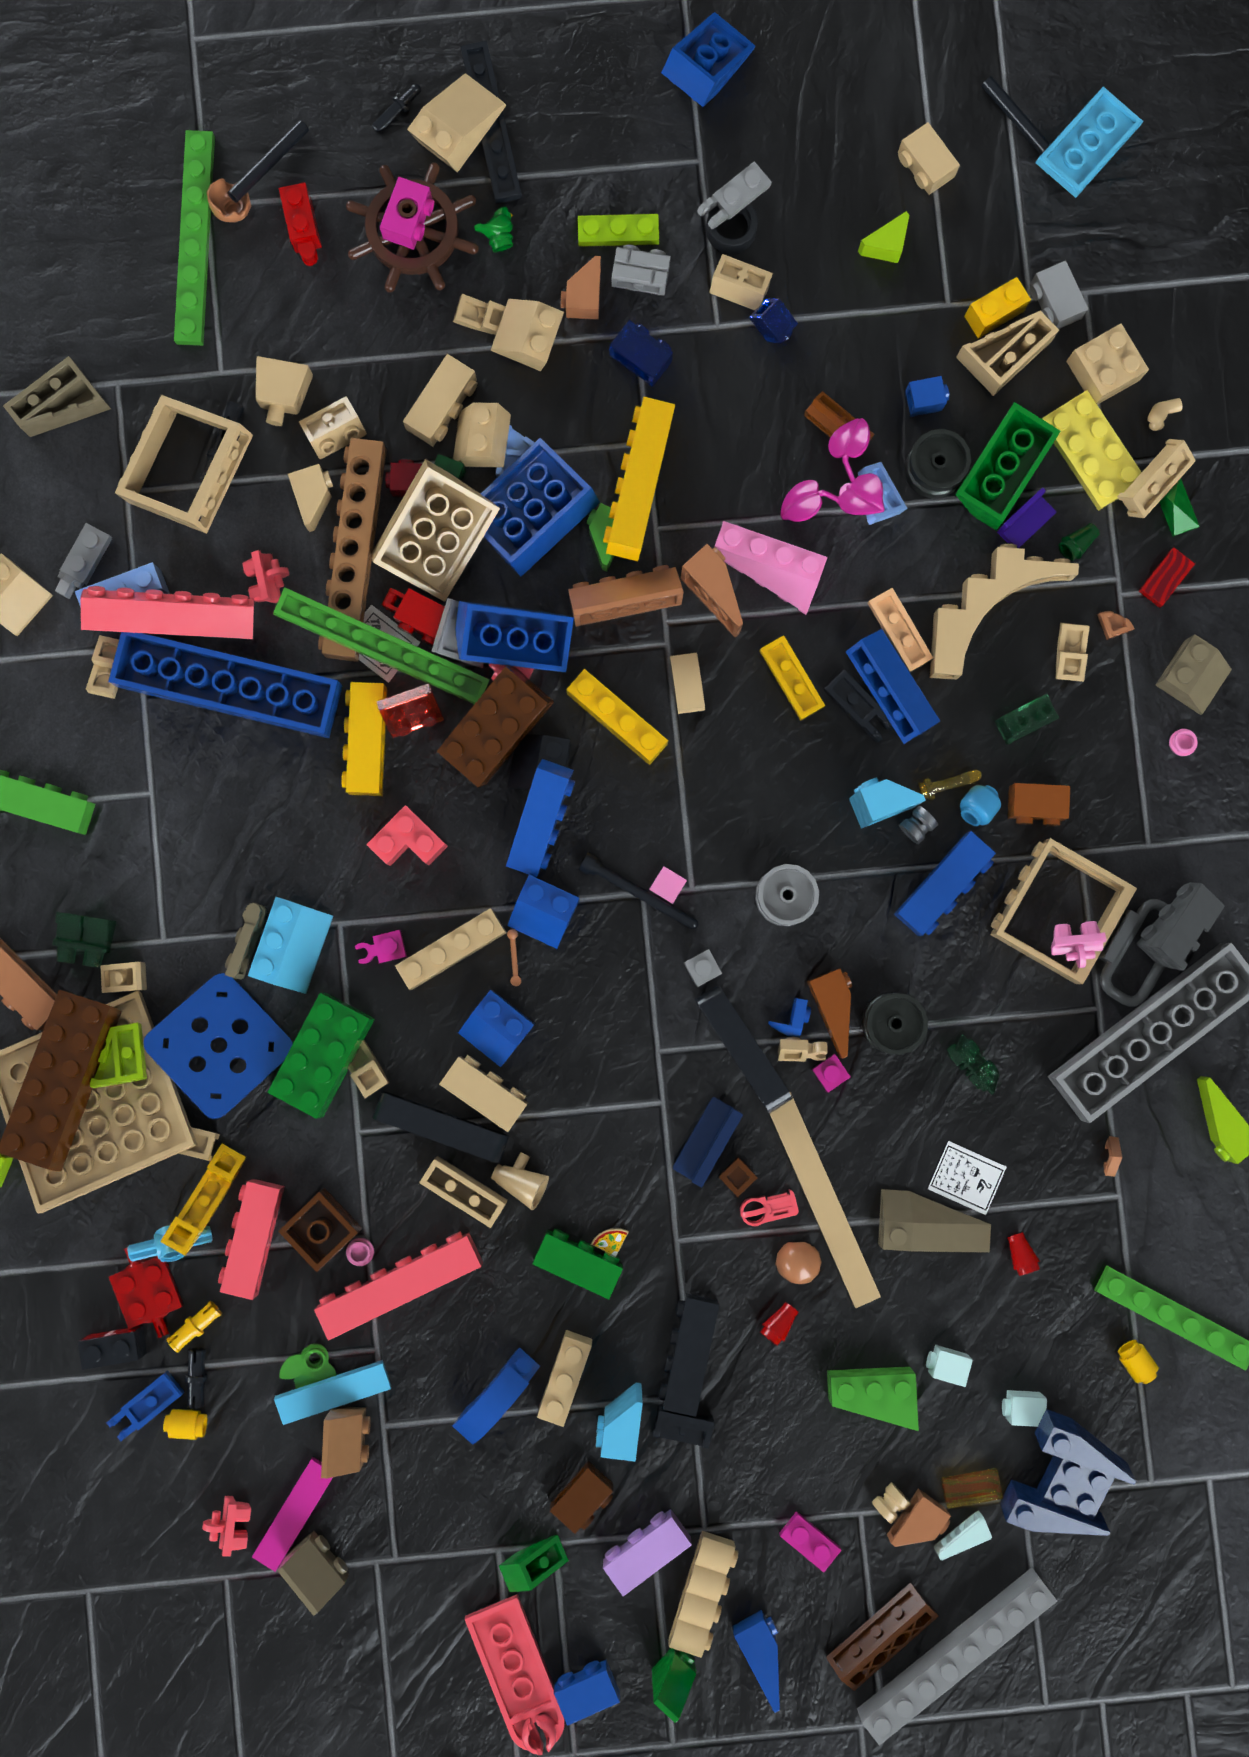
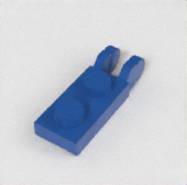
(148, 1404)

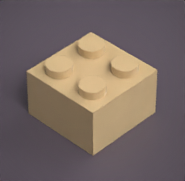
(1107, 364)

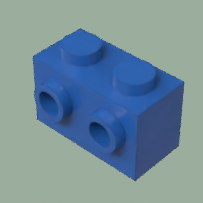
(586, 1691)

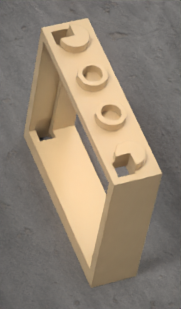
(216, 479)
(1106, 924)

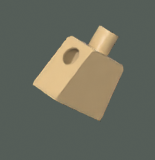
(281, 387)

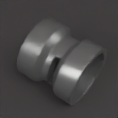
(918, 825)

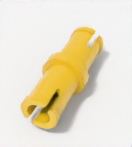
(194, 1326)

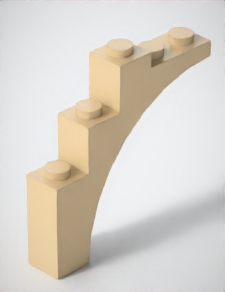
(1008, 574)

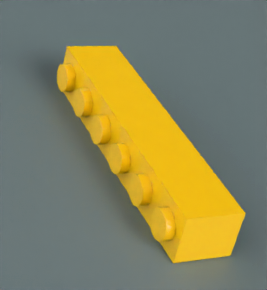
(640, 478)

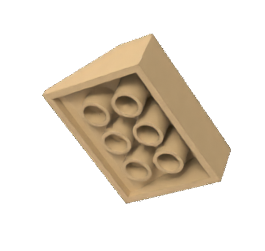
(434, 531)

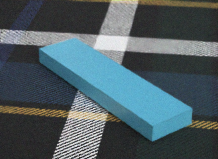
(332, 1392)

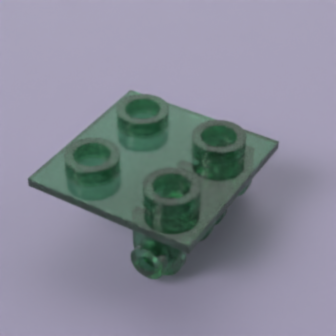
(984, 1072)

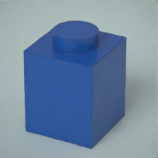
(926, 396)

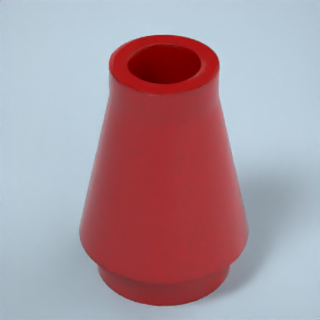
(1022, 1255)
(778, 1325)

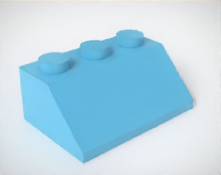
(882, 800)
(290, 945)
(620, 1425)

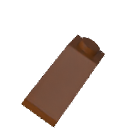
(834, 1002)

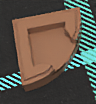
(1114, 624)
(1115, 1156)

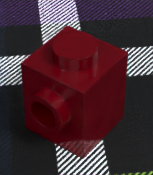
(401, 476)

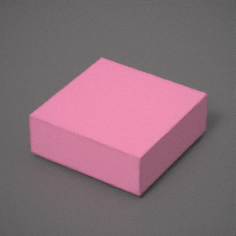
(668, 885)

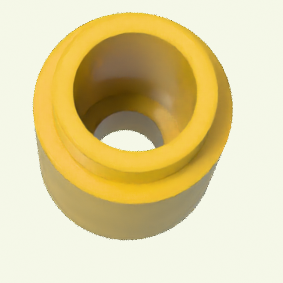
(1138, 1362)
(185, 1424)

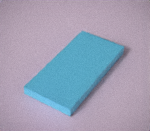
(1089, 142)

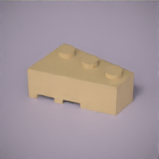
(1006, 352)

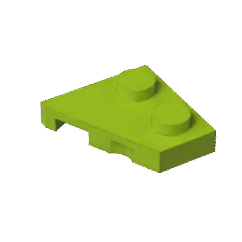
(122, 1057)

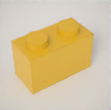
(997, 307)

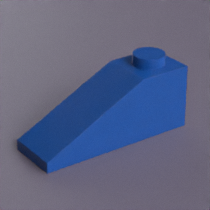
(759, 1645)

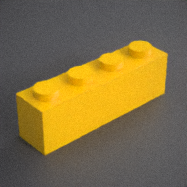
(617, 716)
(365, 740)

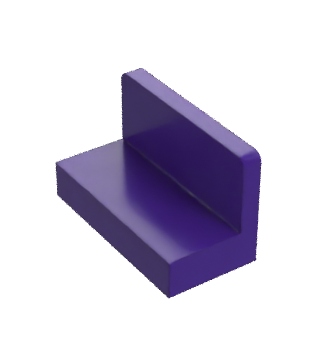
(1027, 520)

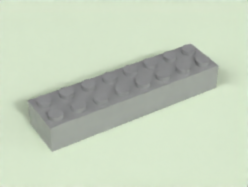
(1154, 1033)

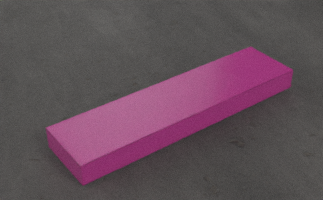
(292, 1516)

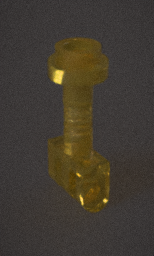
(928, 788)

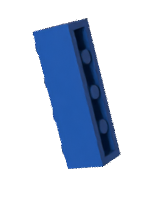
(892, 686)
(540, 818)
(945, 883)

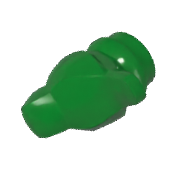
(498, 230)

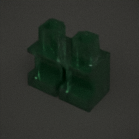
(1026, 719)
(83, 933)

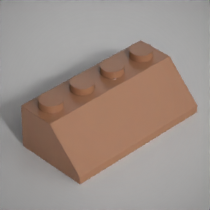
(625, 596)

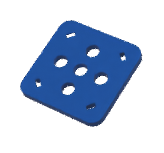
(217, 1075)

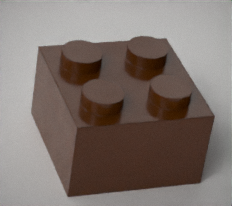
(320, 1229)

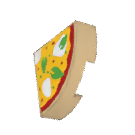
(610, 1240)

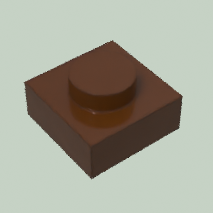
(737, 1176)

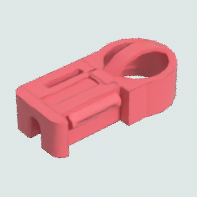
(774, 1208)

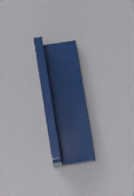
(707, 1141)

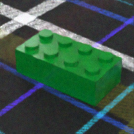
(321, 1055)

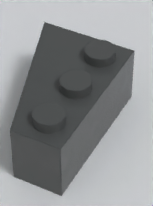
(1180, 926)

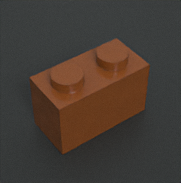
(1038, 802)

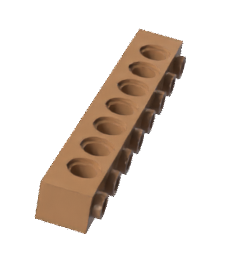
(359, 453)

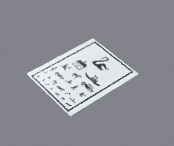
(967, 1177)

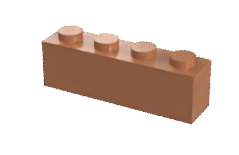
(24, 989)

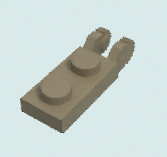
(246, 940)

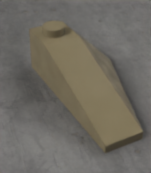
(924, 1225)

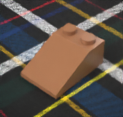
(710, 582)

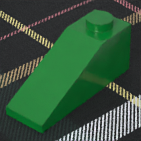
(672, 1682)

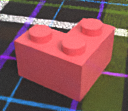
(406, 832)

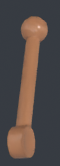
(512, 935)

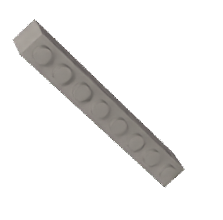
(955, 1656)

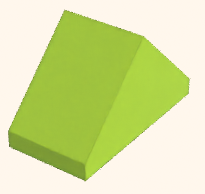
(886, 241)

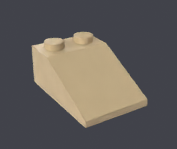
(456, 121)

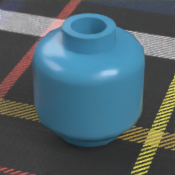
(980, 805)

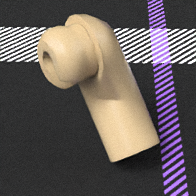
(1161, 410)

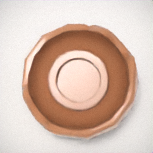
(223, 206)
(798, 1262)

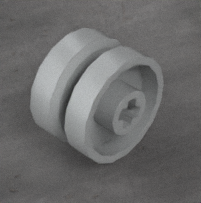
(800, 886)

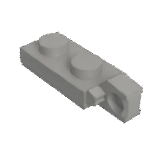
(82, 560)

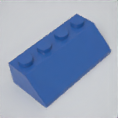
(513, 636)

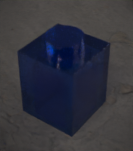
(773, 320)

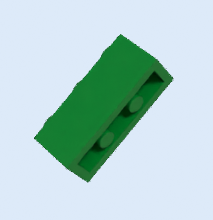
(578, 1263)

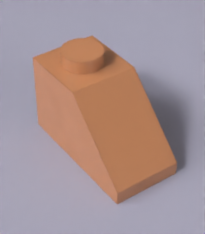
(583, 292)
(920, 1521)

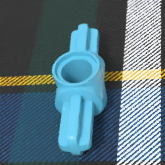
(155, 1247)

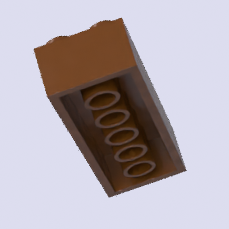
(58, 1082)

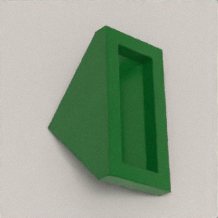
(1178, 510)

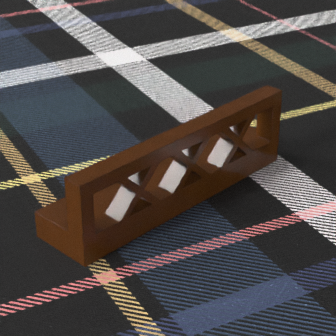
(881, 1636)

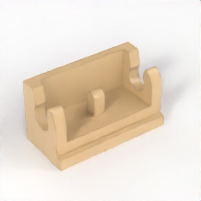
(740, 282)

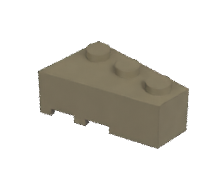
(56, 400)

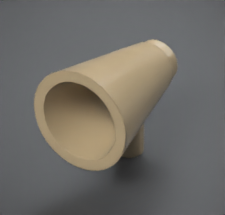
(520, 1183)

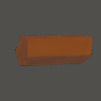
(828, 415)

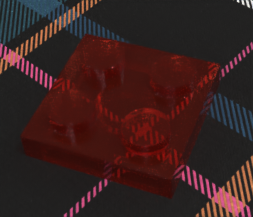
(410, 711)

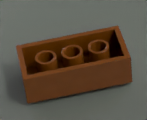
(495, 726)

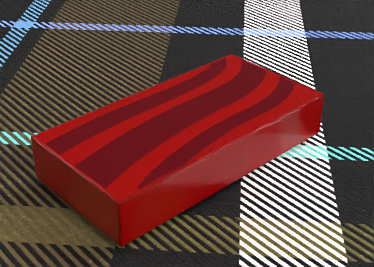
(1166, 577)

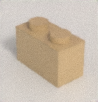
(928, 158)

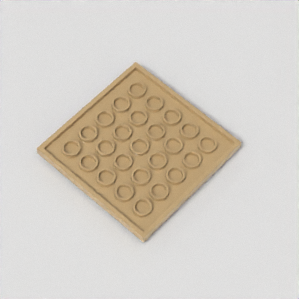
(120, 1128)

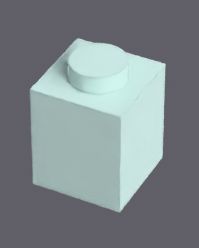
(949, 1365)
(1024, 1407)

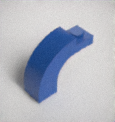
(497, 1397)

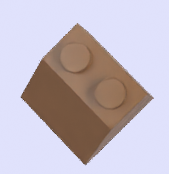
(344, 1441)

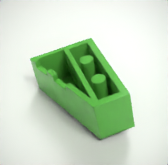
(876, 1393)

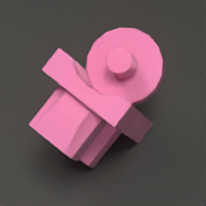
(1078, 946)

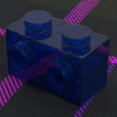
(641, 352)

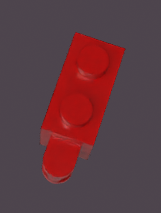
(301, 222)
(415, 613)

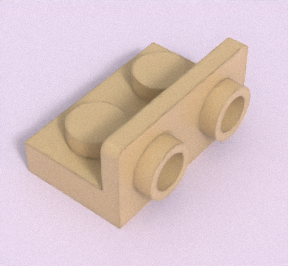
(332, 427)

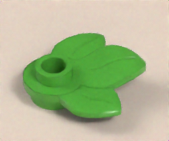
(306, 1371)

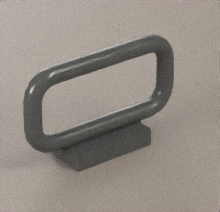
(1116, 948)

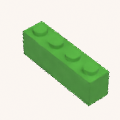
(45, 804)

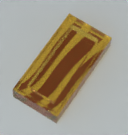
(971, 1488)

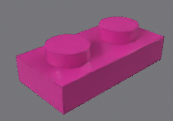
(810, 1541)

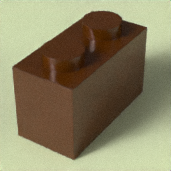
(582, 1497)

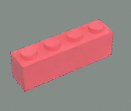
(251, 1238)

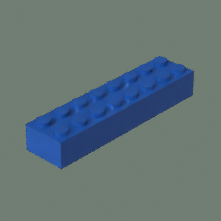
(225, 683)

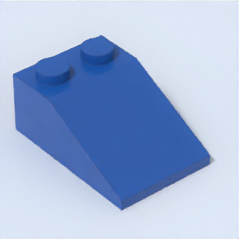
(707, 58)

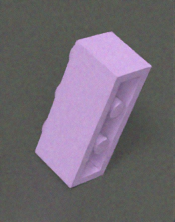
(646, 1551)

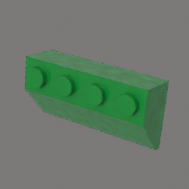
(1006, 465)

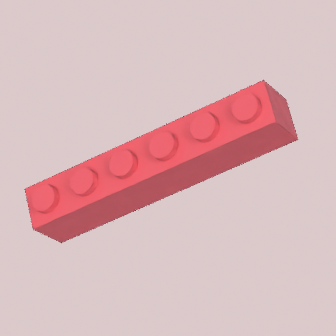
(167, 613)
(398, 1286)

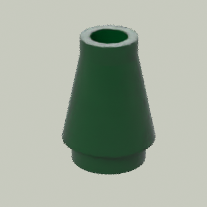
(1076, 543)

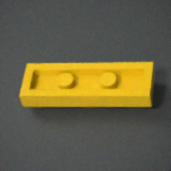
(792, 677)

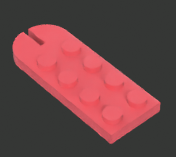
(517, 1673)

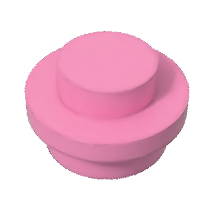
(1183, 742)
(360, 1251)

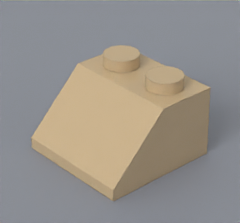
(527, 332)
(482, 435)
(19, 596)

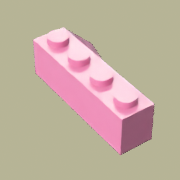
(773, 564)

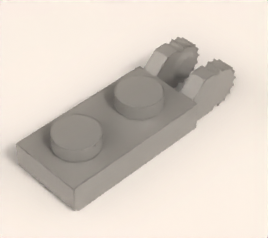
(736, 194)

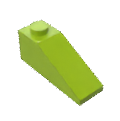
(1224, 1122)

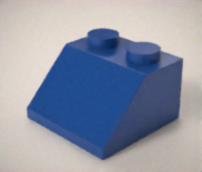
(543, 911)
(496, 1028)

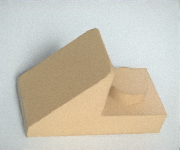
(123, 977)

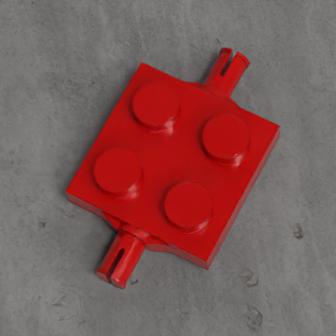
(146, 1293)

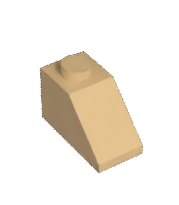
(311, 493)

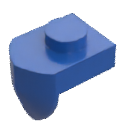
(799, 1015)

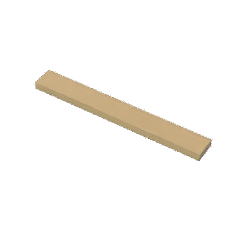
(824, 1204)

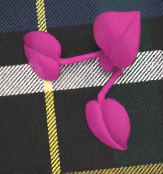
(859, 497)

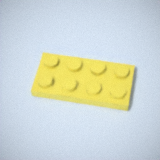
(1093, 450)

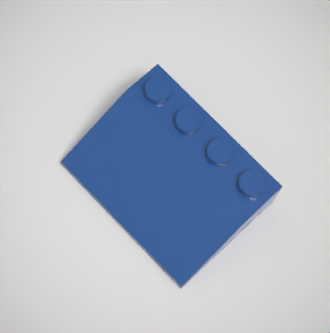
(537, 504)

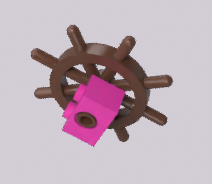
(407, 222)

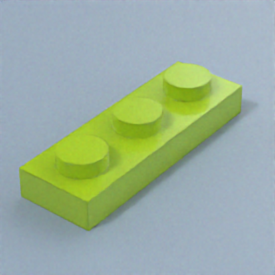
(618, 230)

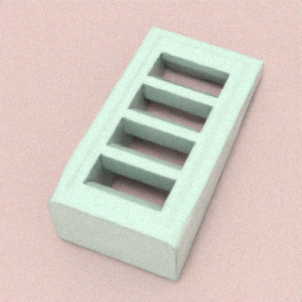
(965, 1536)

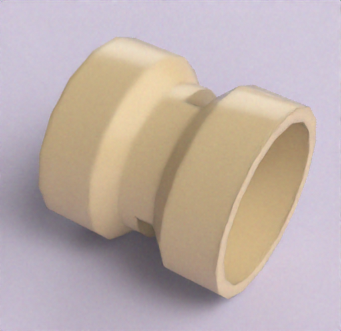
(892, 1502)

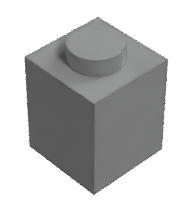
(702, 968)

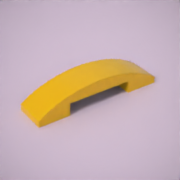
(204, 1200)

